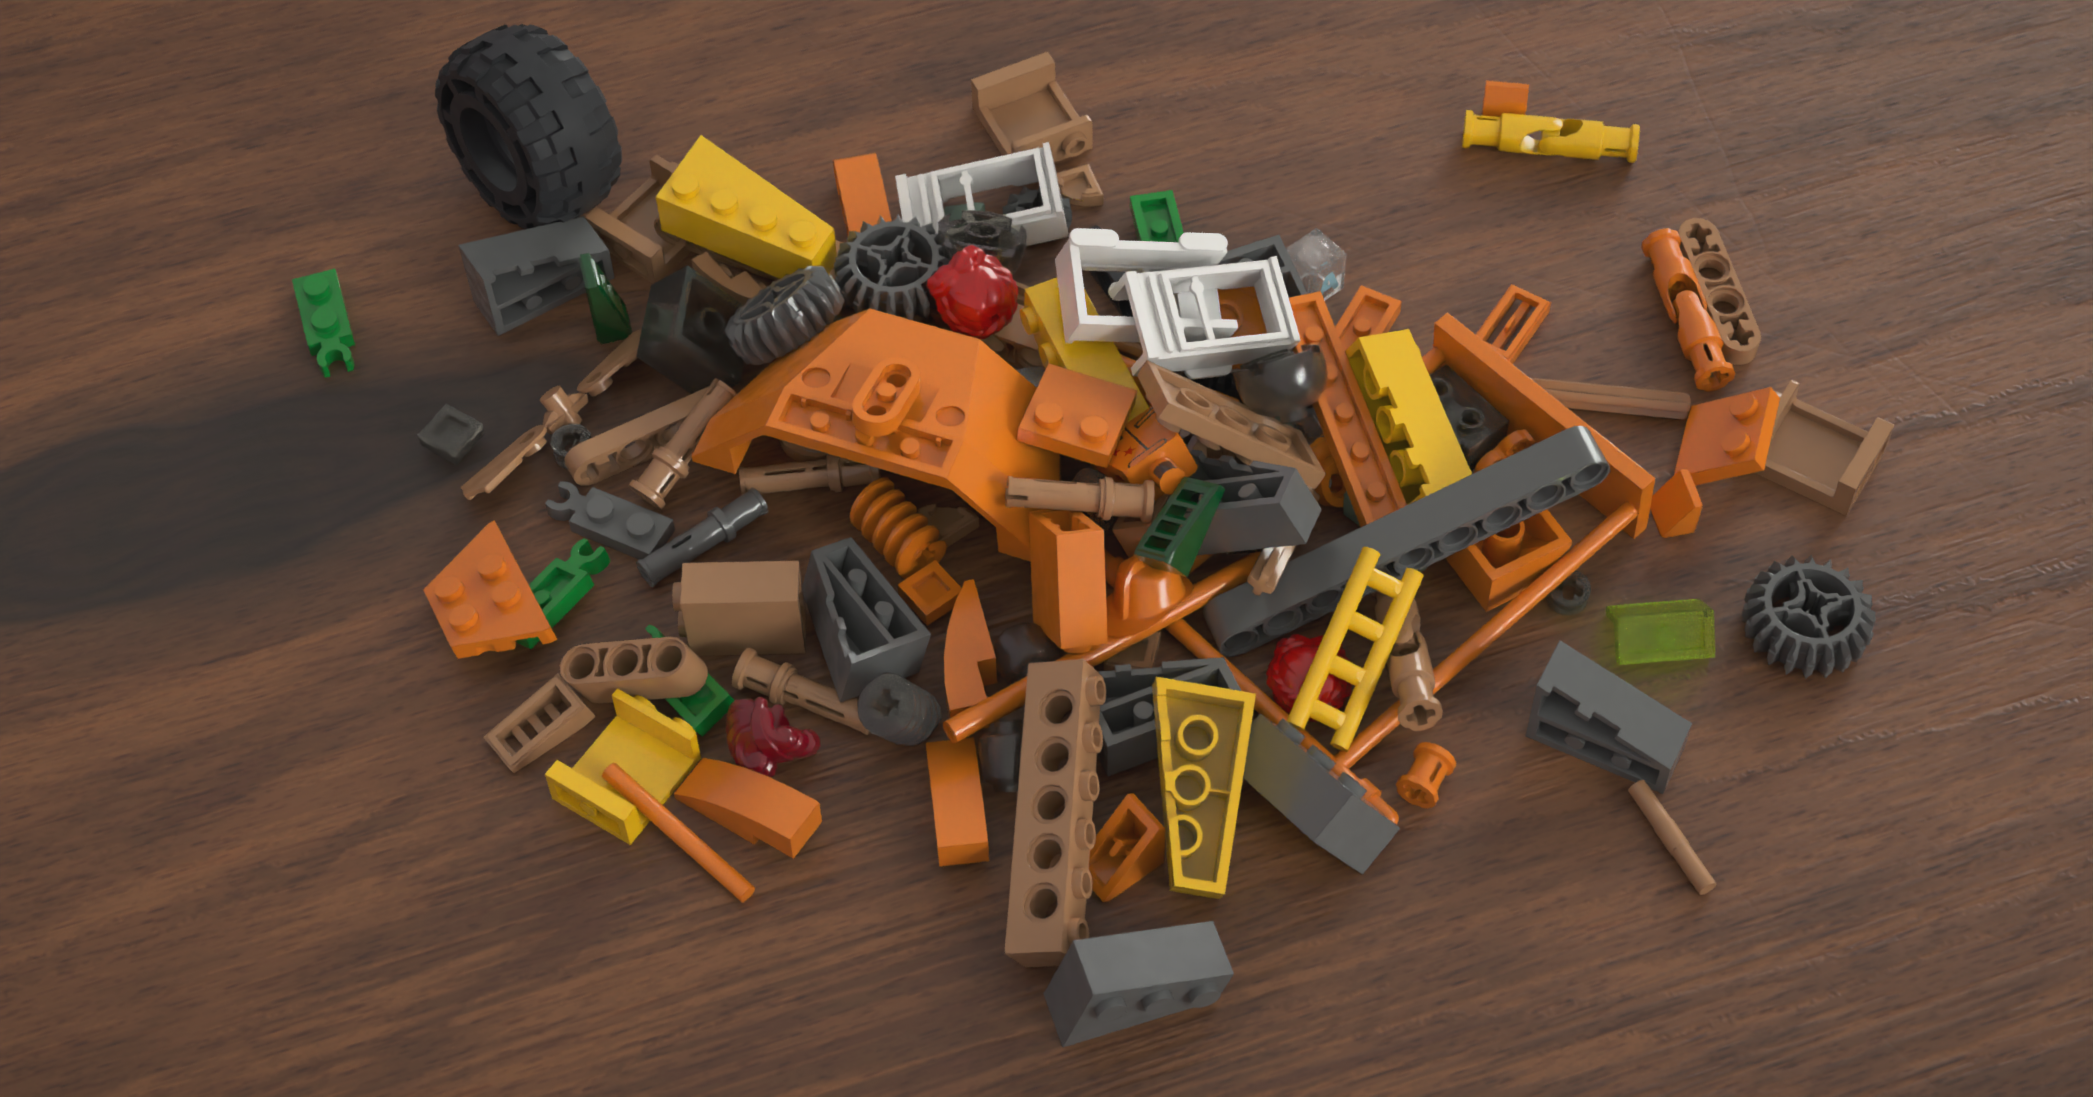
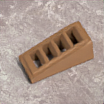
(561, 728)

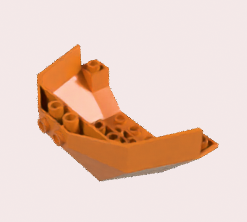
(953, 435)

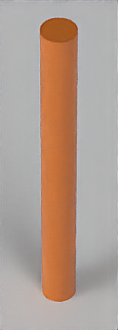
(678, 832)

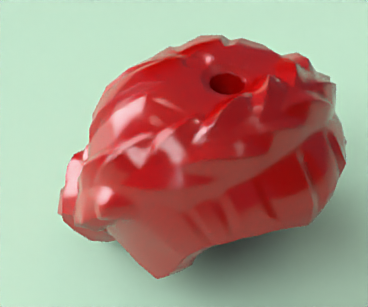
(974, 293)
(1289, 669)

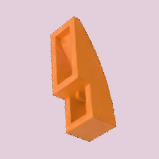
(967, 653)
(957, 802)
(751, 805)

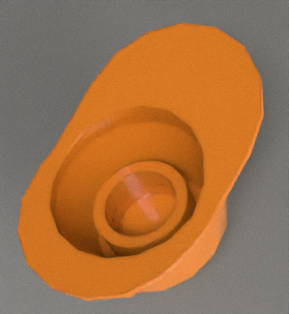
(1143, 598)

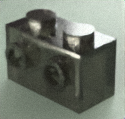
(1473, 419)

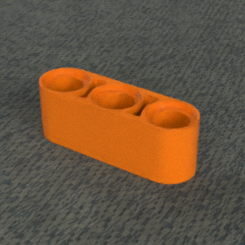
(860, 191)

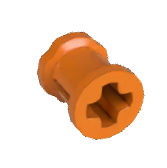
(1426, 775)

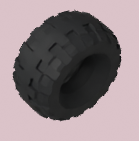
(528, 125)

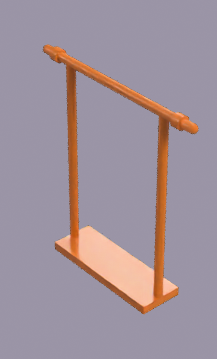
(1621, 497)

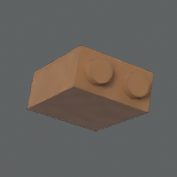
(741, 607)

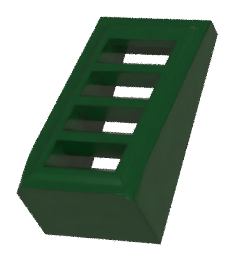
(605, 304)
(1177, 552)

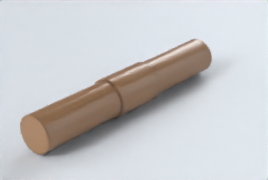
(1672, 837)

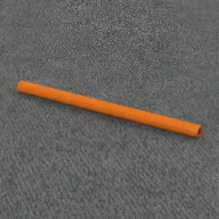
(1014, 696)

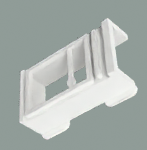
(926, 193)
(1105, 252)
(1161, 326)

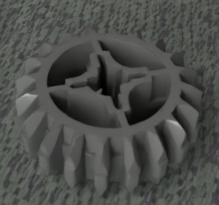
(892, 261)
(784, 315)
(1799, 628)

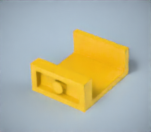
(646, 746)

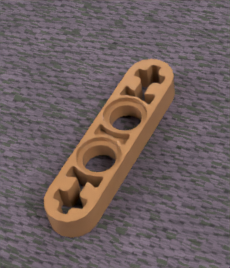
(1720, 290)
(604, 454)

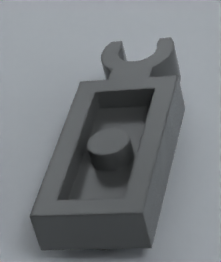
(612, 521)

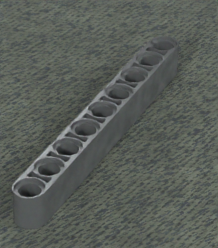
(1411, 538)

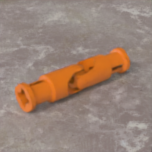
(1697, 330)

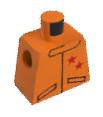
(1150, 453)

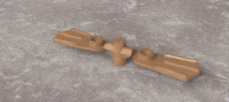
(561, 411)

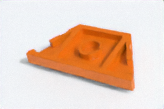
(486, 599)

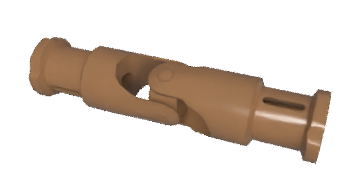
(1410, 670)

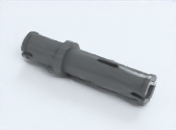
(717, 527)

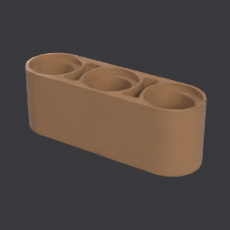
(638, 667)

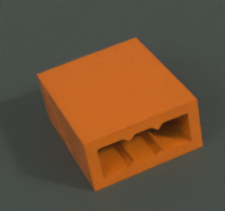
(1068, 579)

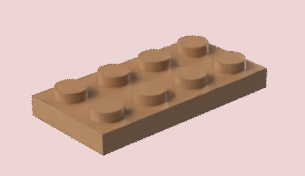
(1226, 423)

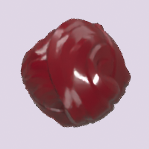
(763, 737)

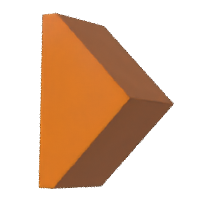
(1126, 849)

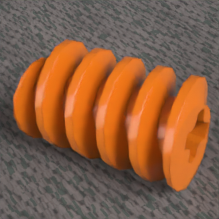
(896, 528)

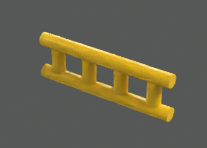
(1326, 658)

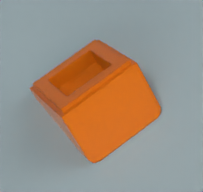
(1504, 98)
(1676, 506)

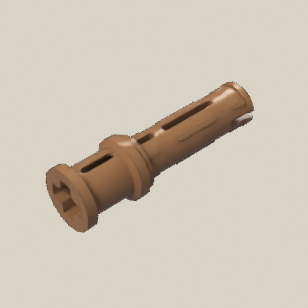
(672, 461)
(830, 472)
(1104, 498)
(784, 685)

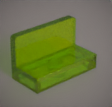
(1662, 631)

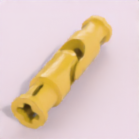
(1558, 136)

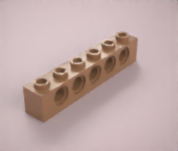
(1050, 693)

